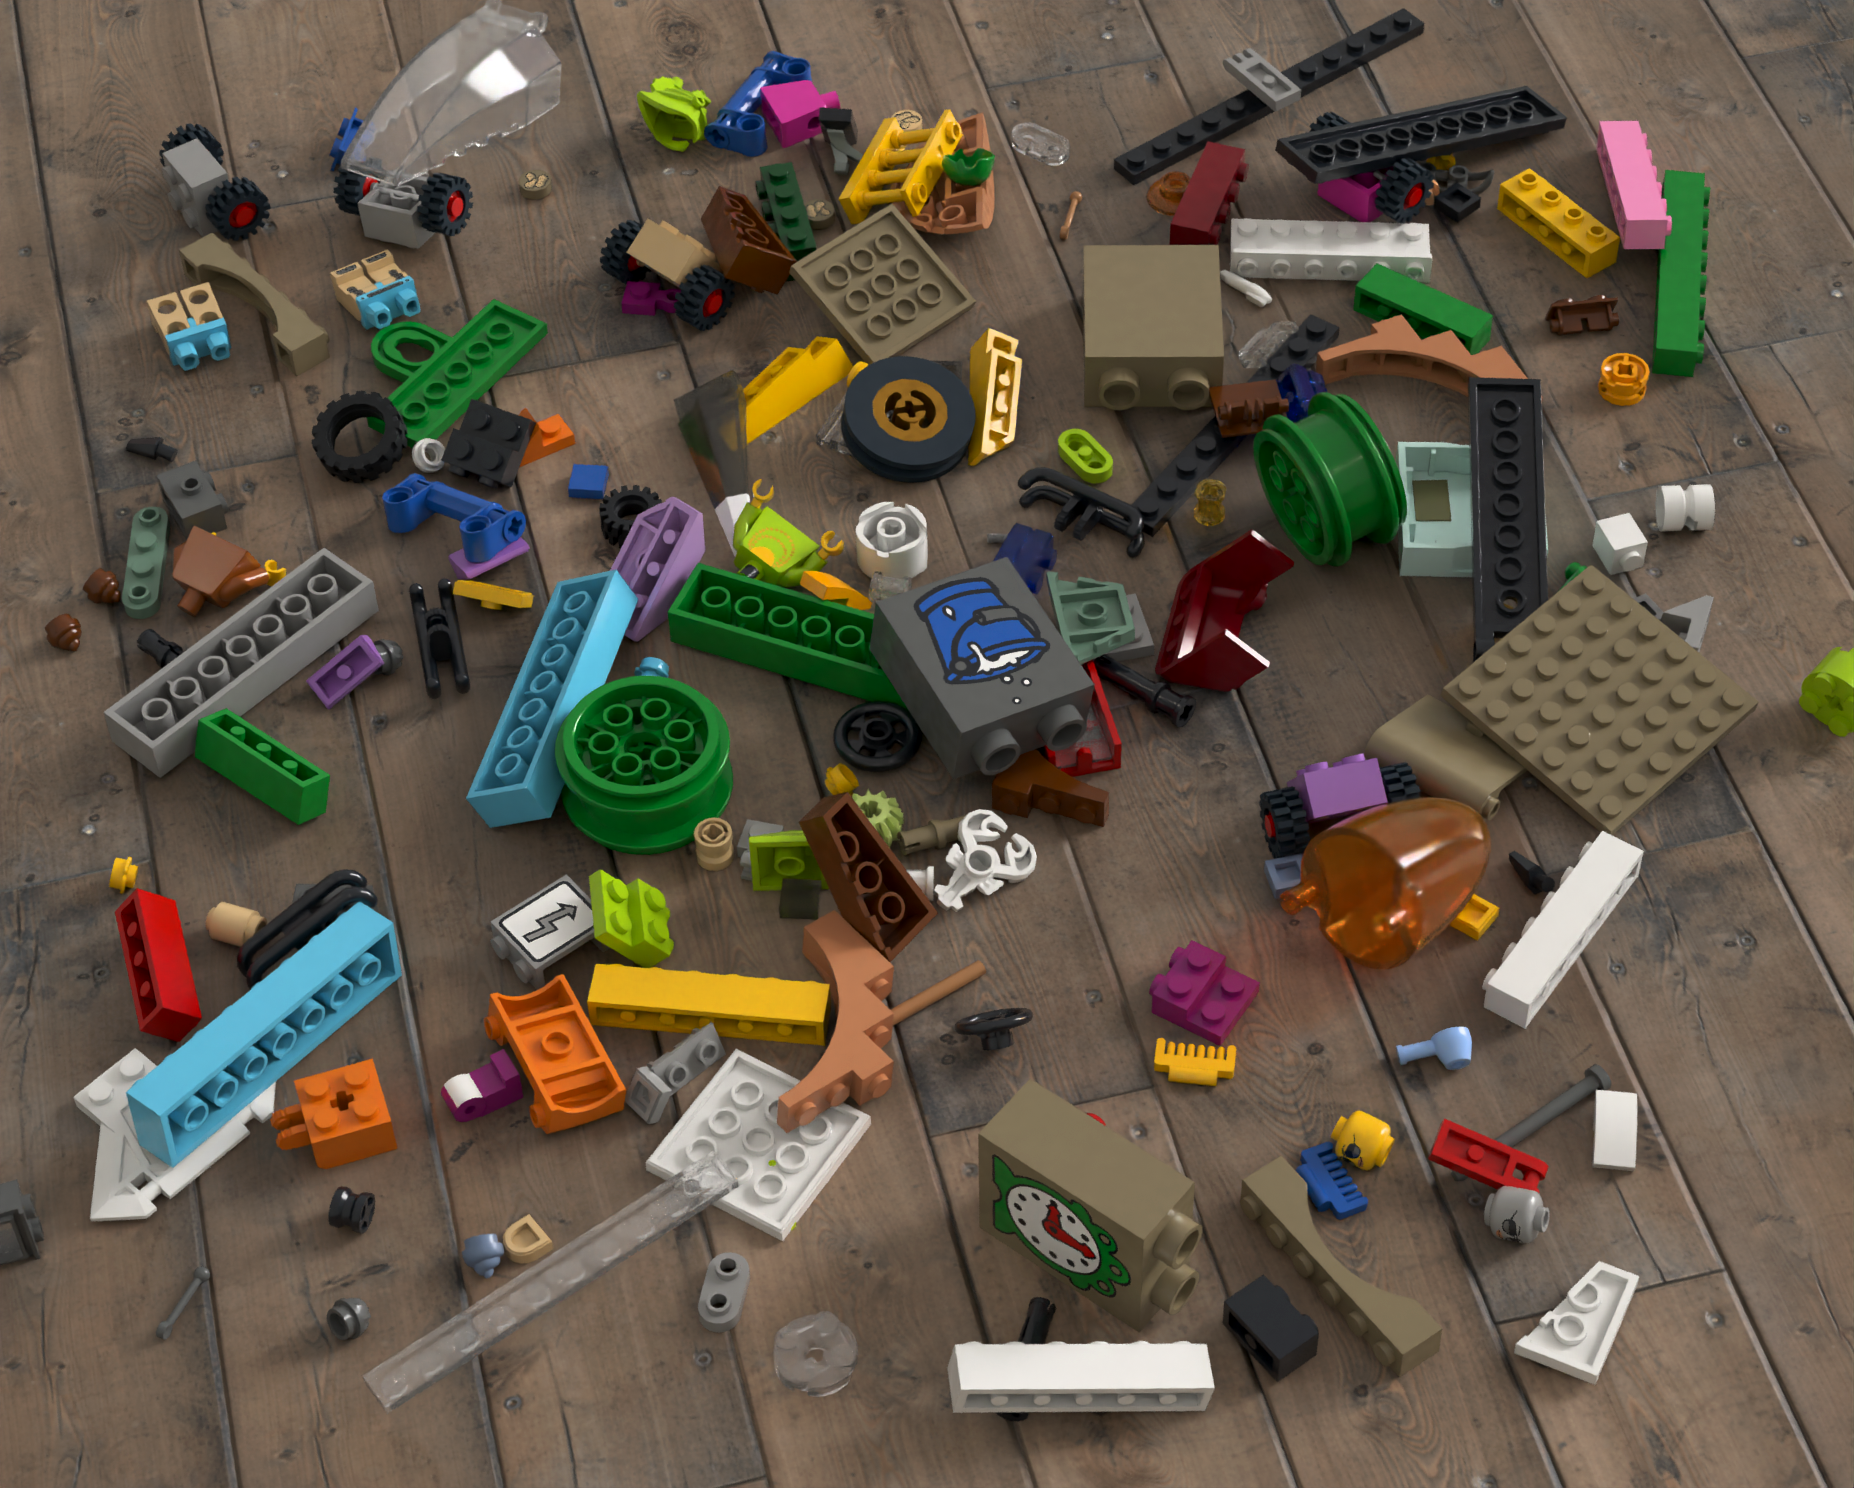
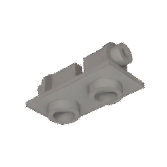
(689, 1058)

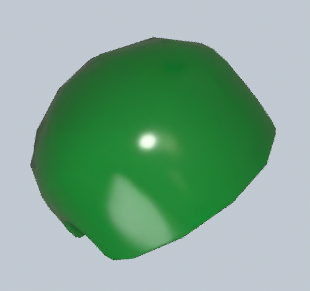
(968, 169)

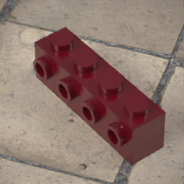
(1209, 196)

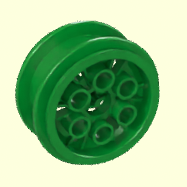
(1330, 479)
(649, 792)

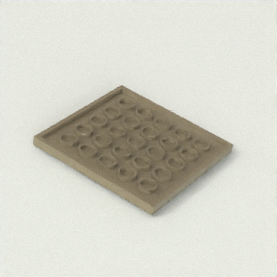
(1599, 700)

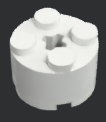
(892, 541)

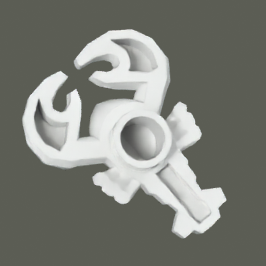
(981, 862)

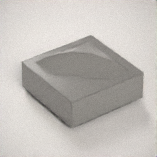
(647, 1095)

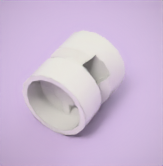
(1685, 507)

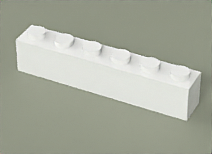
(1561, 929)
(1080, 1377)

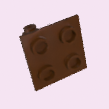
(1246, 406)

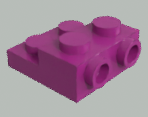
(1202, 993)

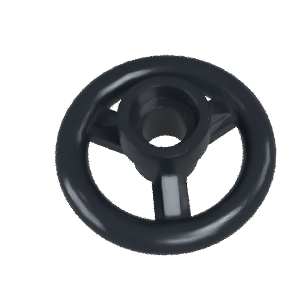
(994, 1026)

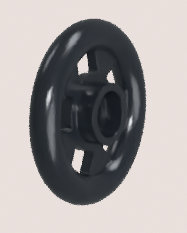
(877, 736)

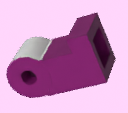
(483, 1089)

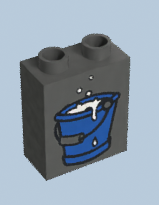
(981, 669)

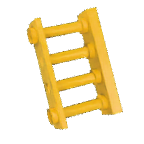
(887, 151)

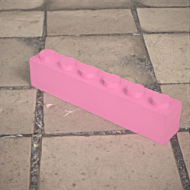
(1632, 185)

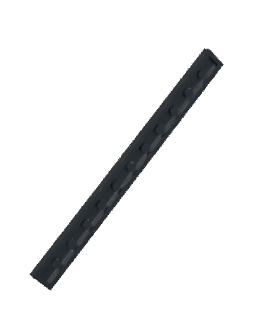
(1248, 108)

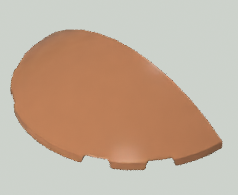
(952, 206)

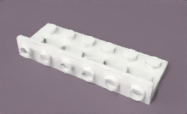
(1328, 249)

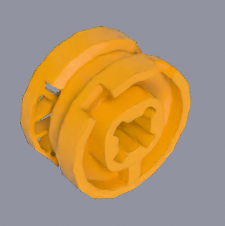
(1623, 379)

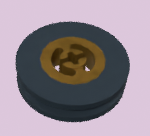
(902, 447)

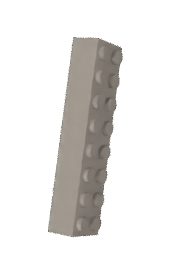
(242, 660)

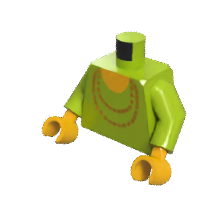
(774, 548)

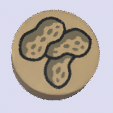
(908, 120)

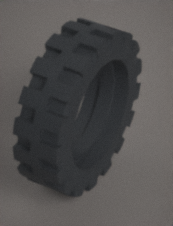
(341, 414)

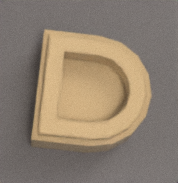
(526, 1241)

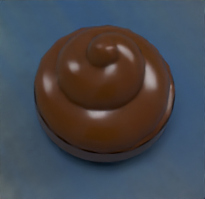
(102, 587)
(64, 632)

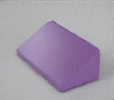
(466, 570)
(345, 671)

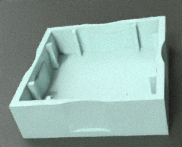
(1436, 546)

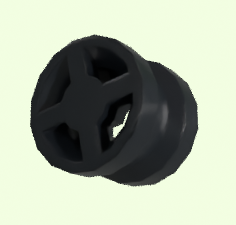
(351, 1209)

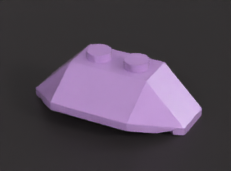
(658, 560)

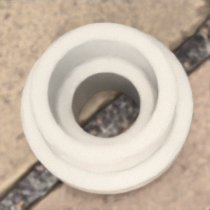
(434, 449)

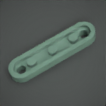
(146, 562)

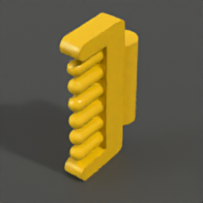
(1194, 1069)

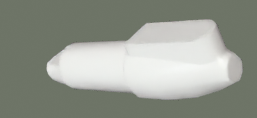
(1253, 292)

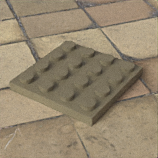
(882, 286)

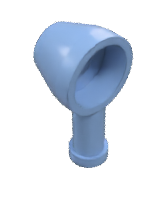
(1450, 1045)

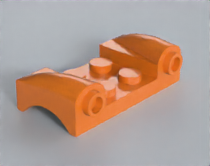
(558, 1055)

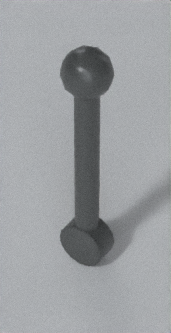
(164, 1329)

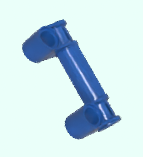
(736, 122)
(483, 524)

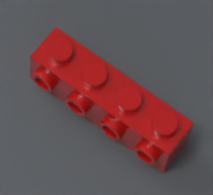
(158, 965)

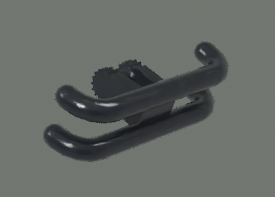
(1085, 502)
(439, 638)
(300, 922)

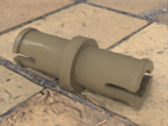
(934, 834)

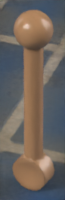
(1075, 198)

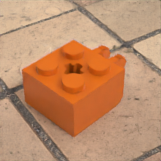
(338, 1115)

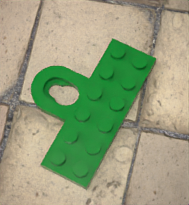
(459, 370)

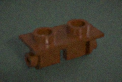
(1567, 315)

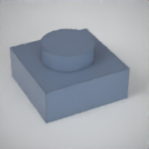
(1283, 873)

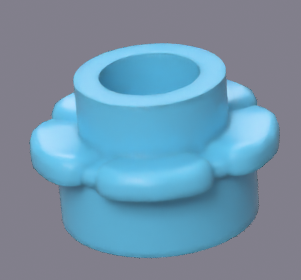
(652, 667)

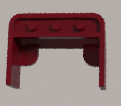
(1208, 612)

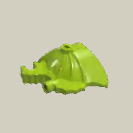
(674, 112)

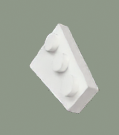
(1584, 1325)

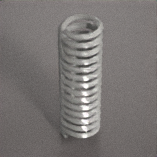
(994, 537)

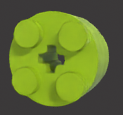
(1830, 691)

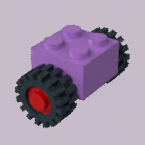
(1327, 794)

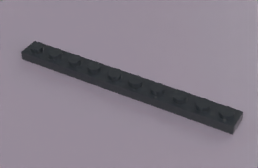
(1208, 448)

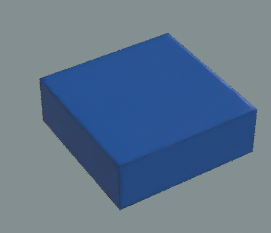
(588, 481)

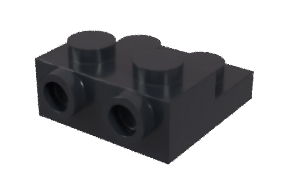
(488, 444)

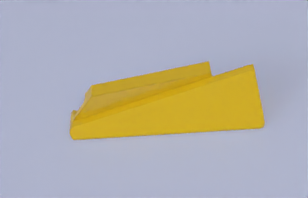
(995, 394)

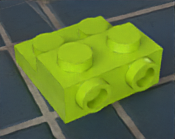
(630, 918)

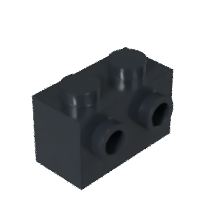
(1271, 1327)

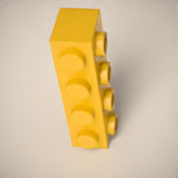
(1558, 223)

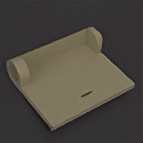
(1446, 755)

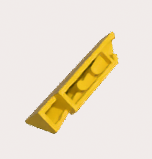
(792, 382)

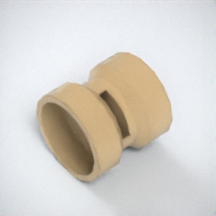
(714, 844)

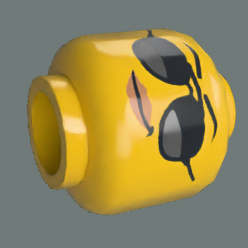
(1362, 1140)

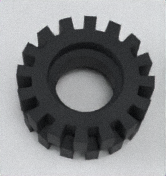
(623, 504)

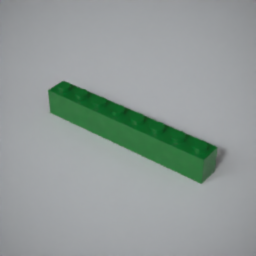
(1680, 276)

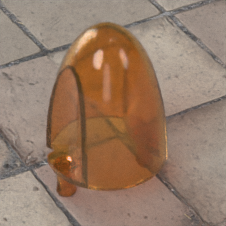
(1392, 877)

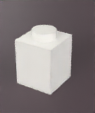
(1619, 543)

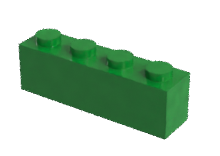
(1428, 311)
(262, 766)

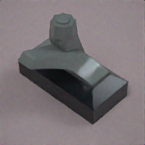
(840, 132)

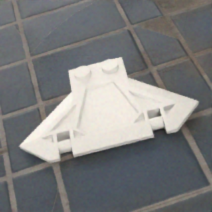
(126, 1165)

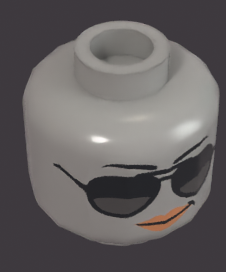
(1516, 1214)

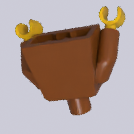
(217, 571)

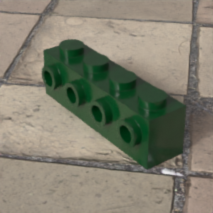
(785, 209)

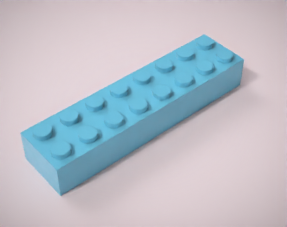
(563, 665)
(264, 1034)

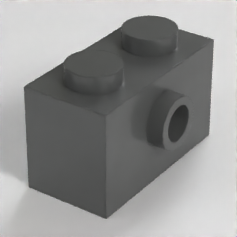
(192, 499)

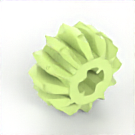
(882, 813)

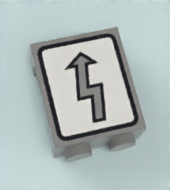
(544, 929)

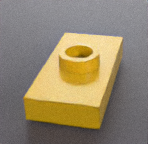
(492, 595)

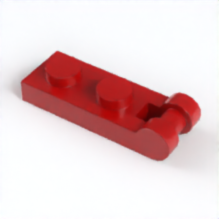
(1484, 1158)

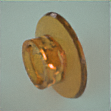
(1167, 192)

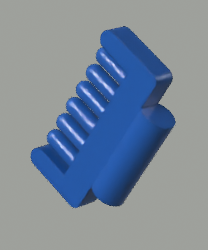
(1321, 1185)

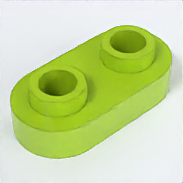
(1085, 456)

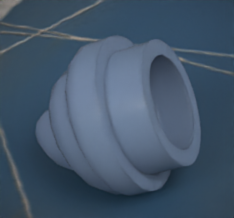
(483, 1253)

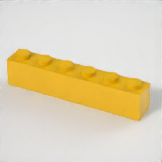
(692, 999)

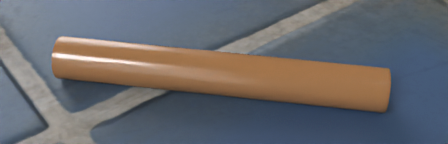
(938, 991)

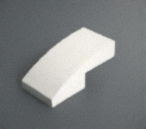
(1615, 1130)

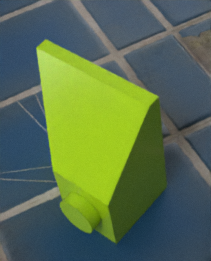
(780, 857)

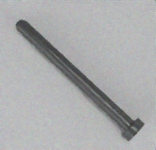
(1595, 1079)

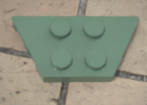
(1090, 615)

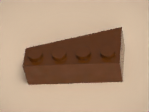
(745, 243)
(865, 875)

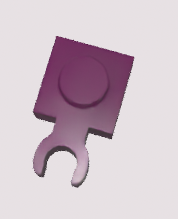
(646, 298)

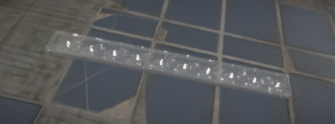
(549, 1282)

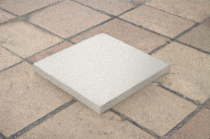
(739, 1123)

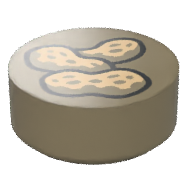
(535, 184)
(820, 213)

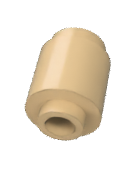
(233, 923)

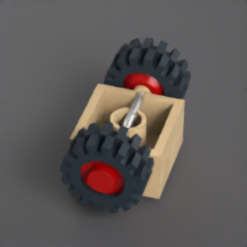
(676, 259)

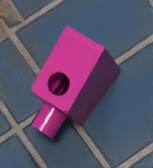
(794, 110)

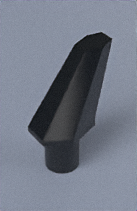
(152, 448)
(1531, 874)

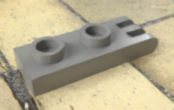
(1262, 79)

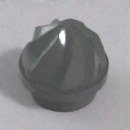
(391, 655)
(348, 1318)

